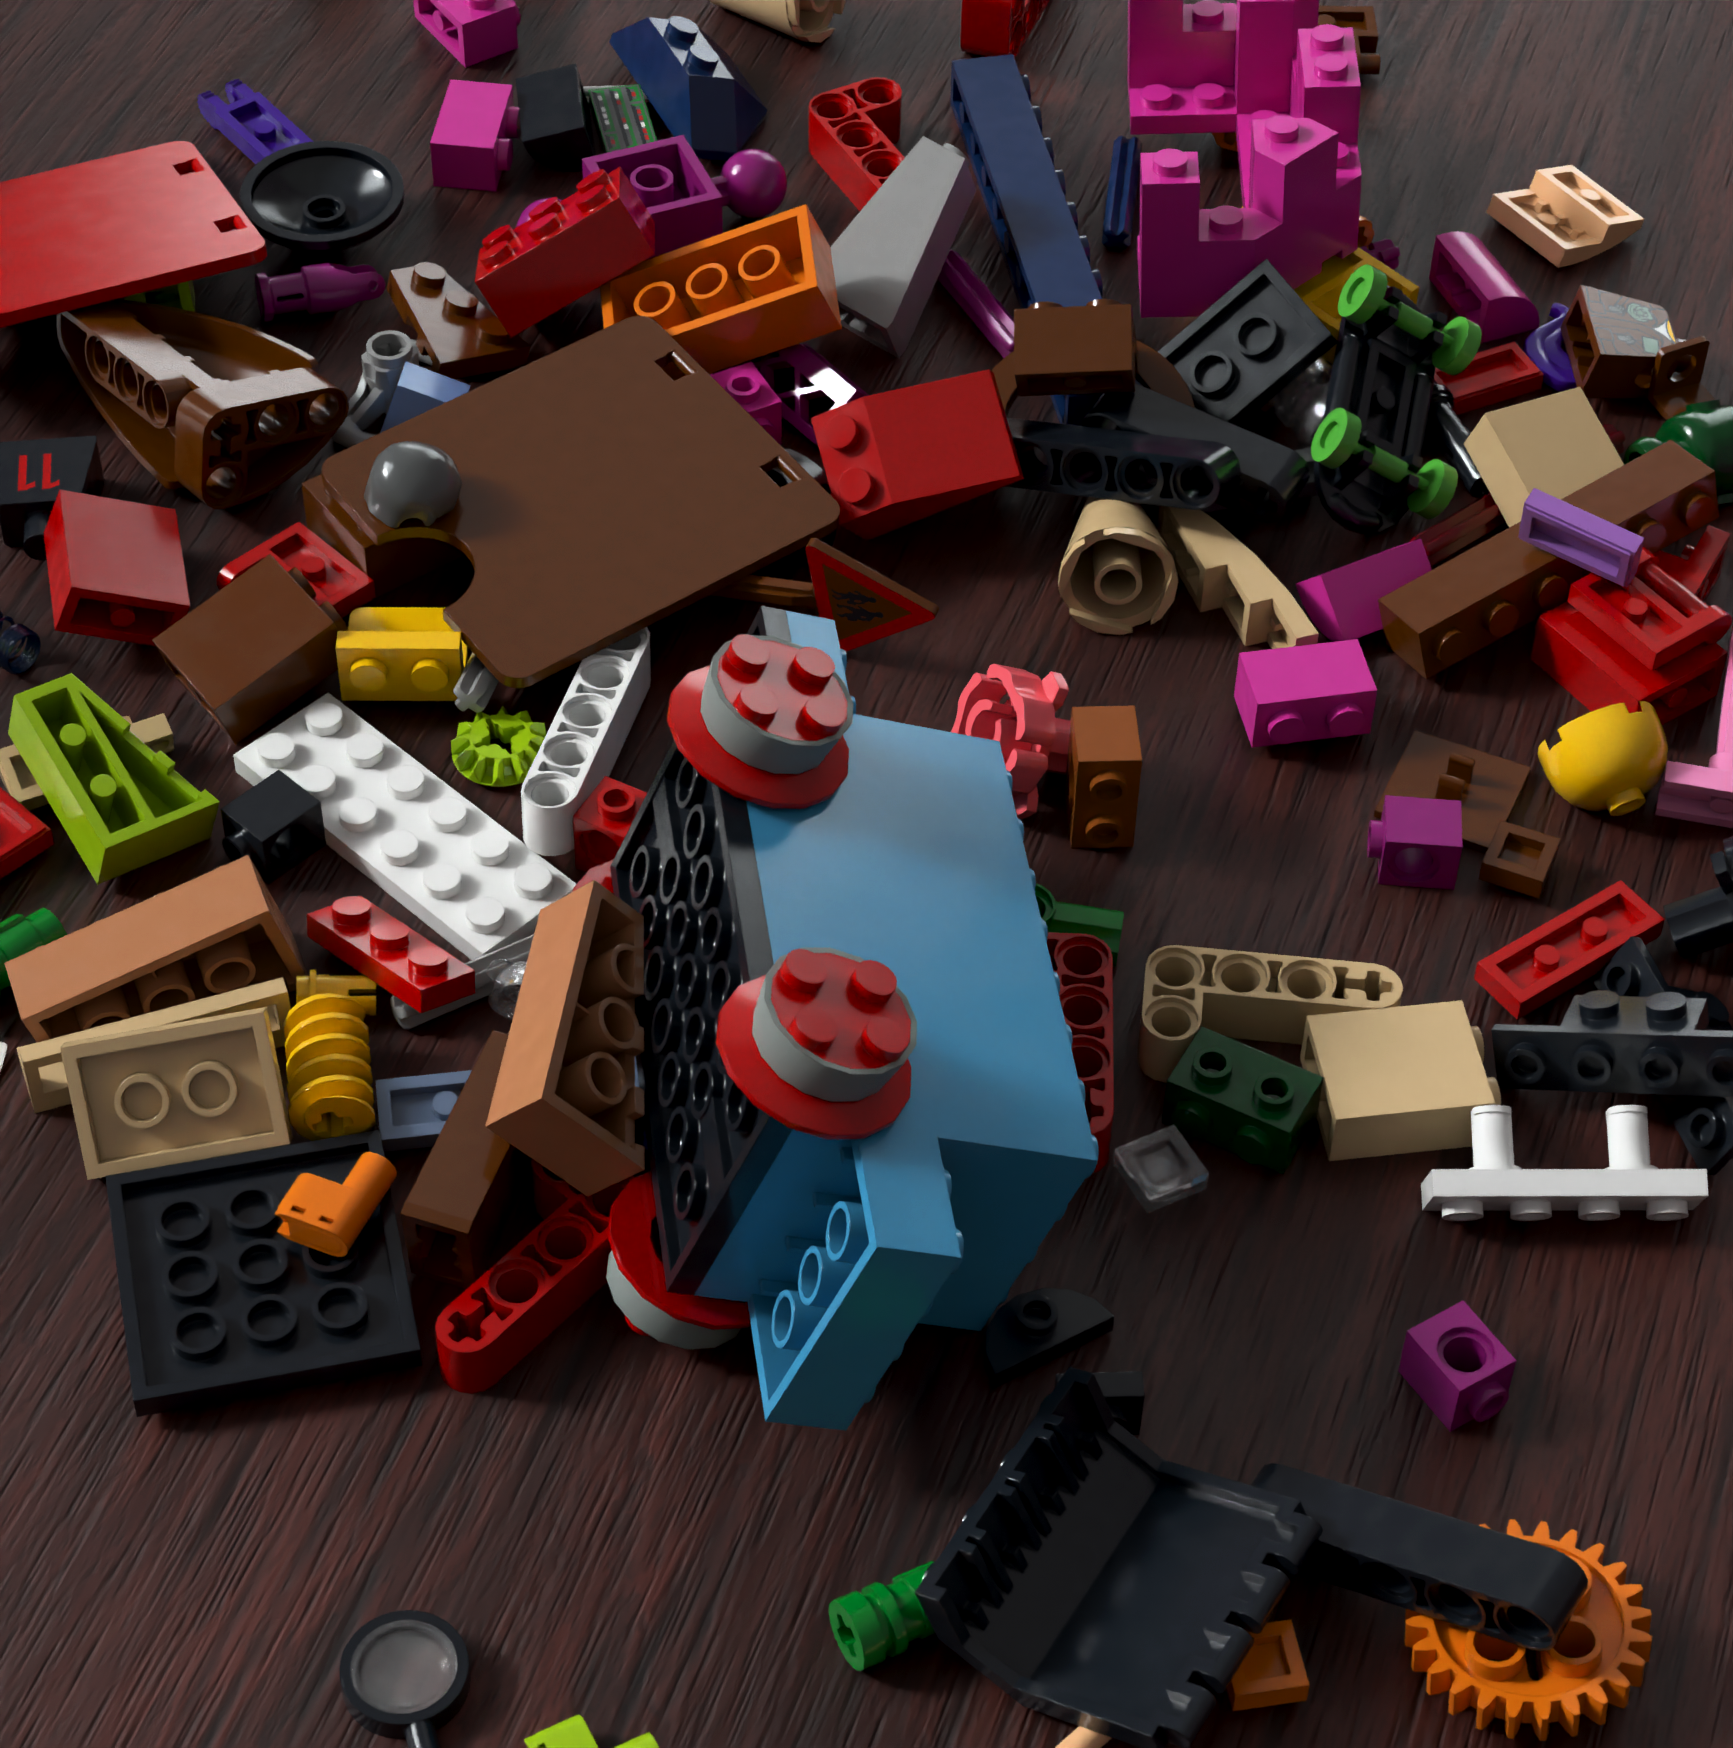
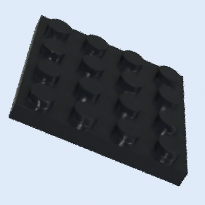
(234, 1307)

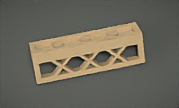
(43, 1060)

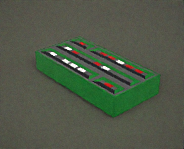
(621, 117)

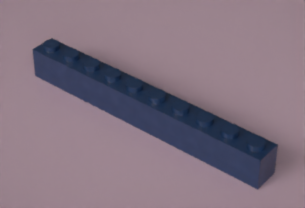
(1024, 195)

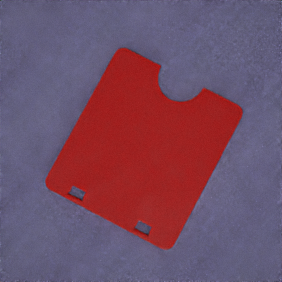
(117, 231)

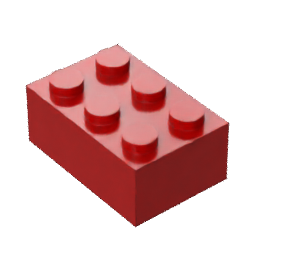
(564, 250)

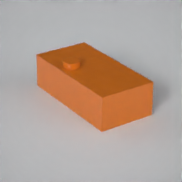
(735, 291)

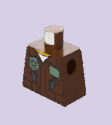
(1616, 343)

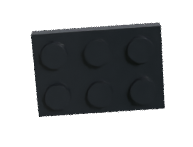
(1248, 346)

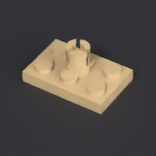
(176, 1093)

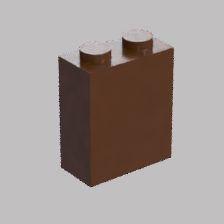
(253, 647)

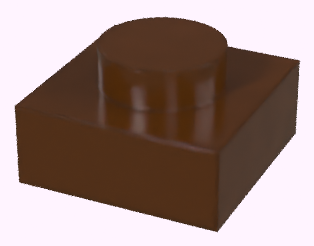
(1519, 859)

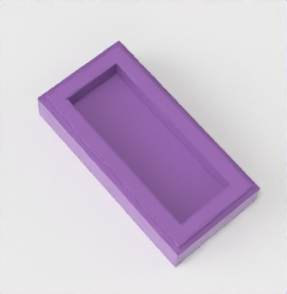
(1580, 537)

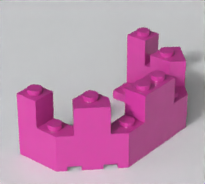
(1296, 123)

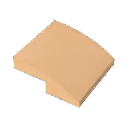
(1565, 216)

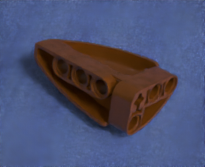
(202, 396)

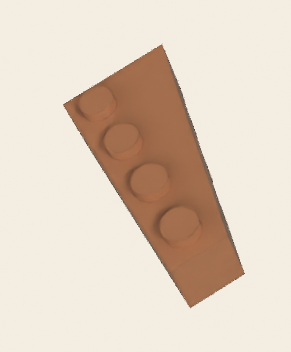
(574, 1041)

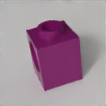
(1417, 842)
(1452, 1343)

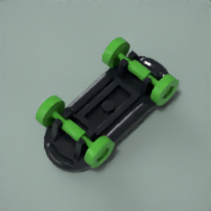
(1380, 406)

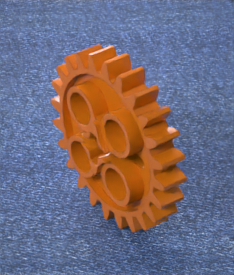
(1603, 1635)

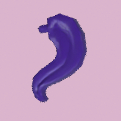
(1546, 351)

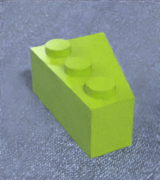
(104, 782)

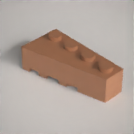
(158, 954)

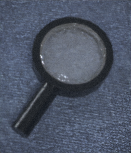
(405, 1676)

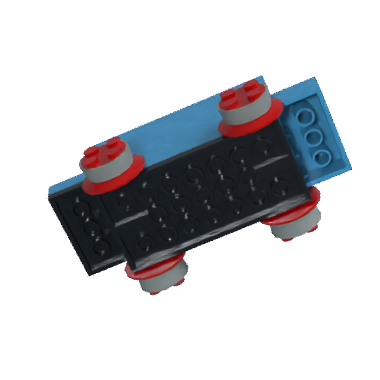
(841, 1030)

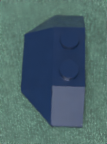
(691, 84)

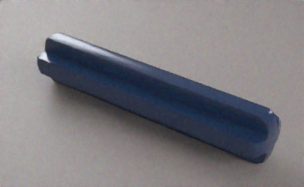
(1121, 193)

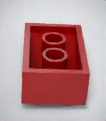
(916, 451)

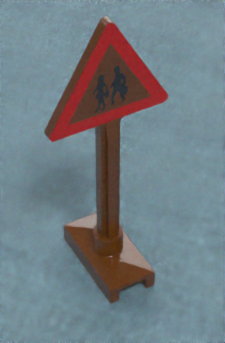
(844, 590)

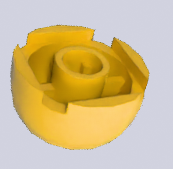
(1607, 758)

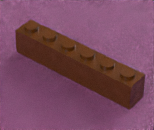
(1513, 582)

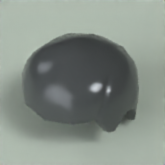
(412, 482)

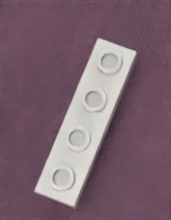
(1534, 1193)

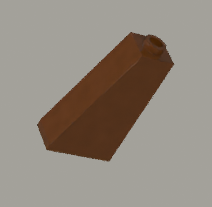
(464, 1184)

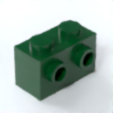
(1242, 1100)

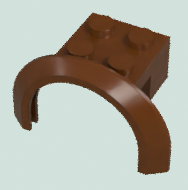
(1082, 353)

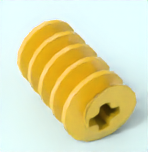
(328, 1067)

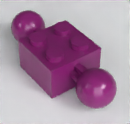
(683, 195)

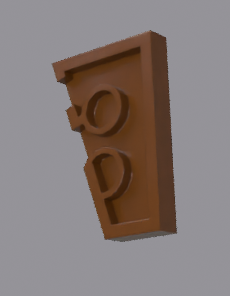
(453, 324)

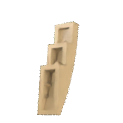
(1230, 576)

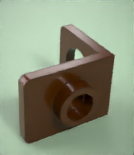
(1672, 393)

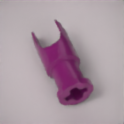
(317, 289)

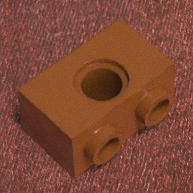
(1103, 776)

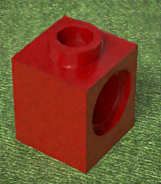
(604, 822)

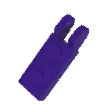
(250, 121)

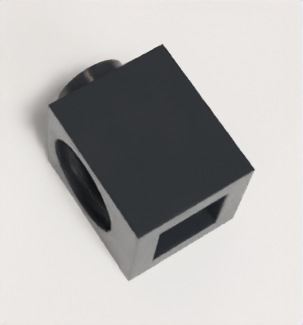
(273, 825)

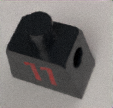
(31, 481)

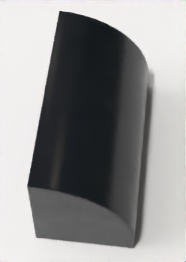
(555, 118)

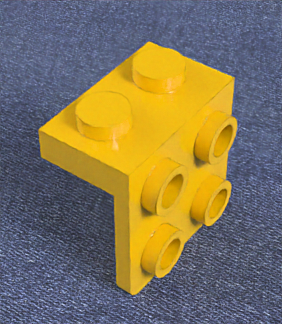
(399, 655)

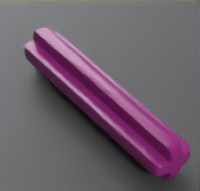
(978, 302)

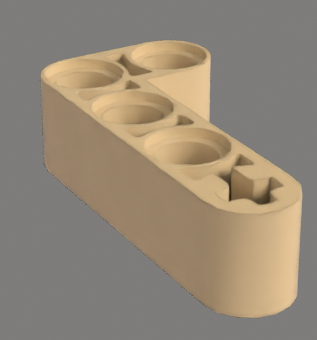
(1246, 997)

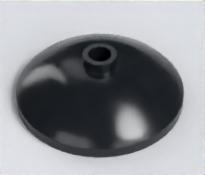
(322, 196)

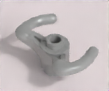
(382, 369)

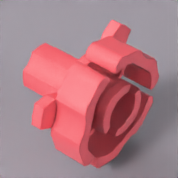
(1024, 725)

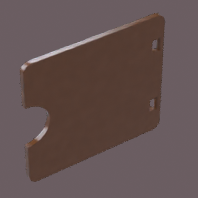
(595, 498)

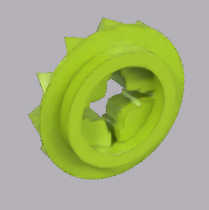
(490, 763)

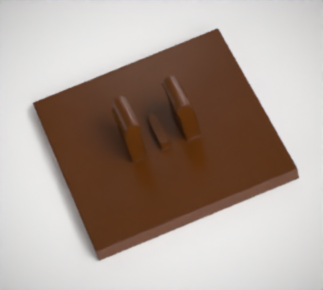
(1452, 771)

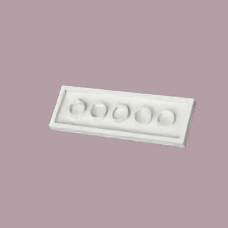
(409, 828)

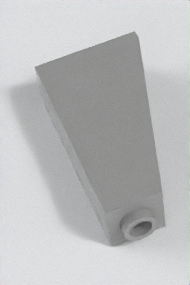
(899, 244)

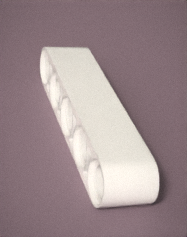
(584, 741)

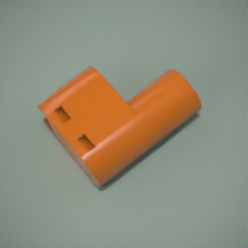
(334, 1214)

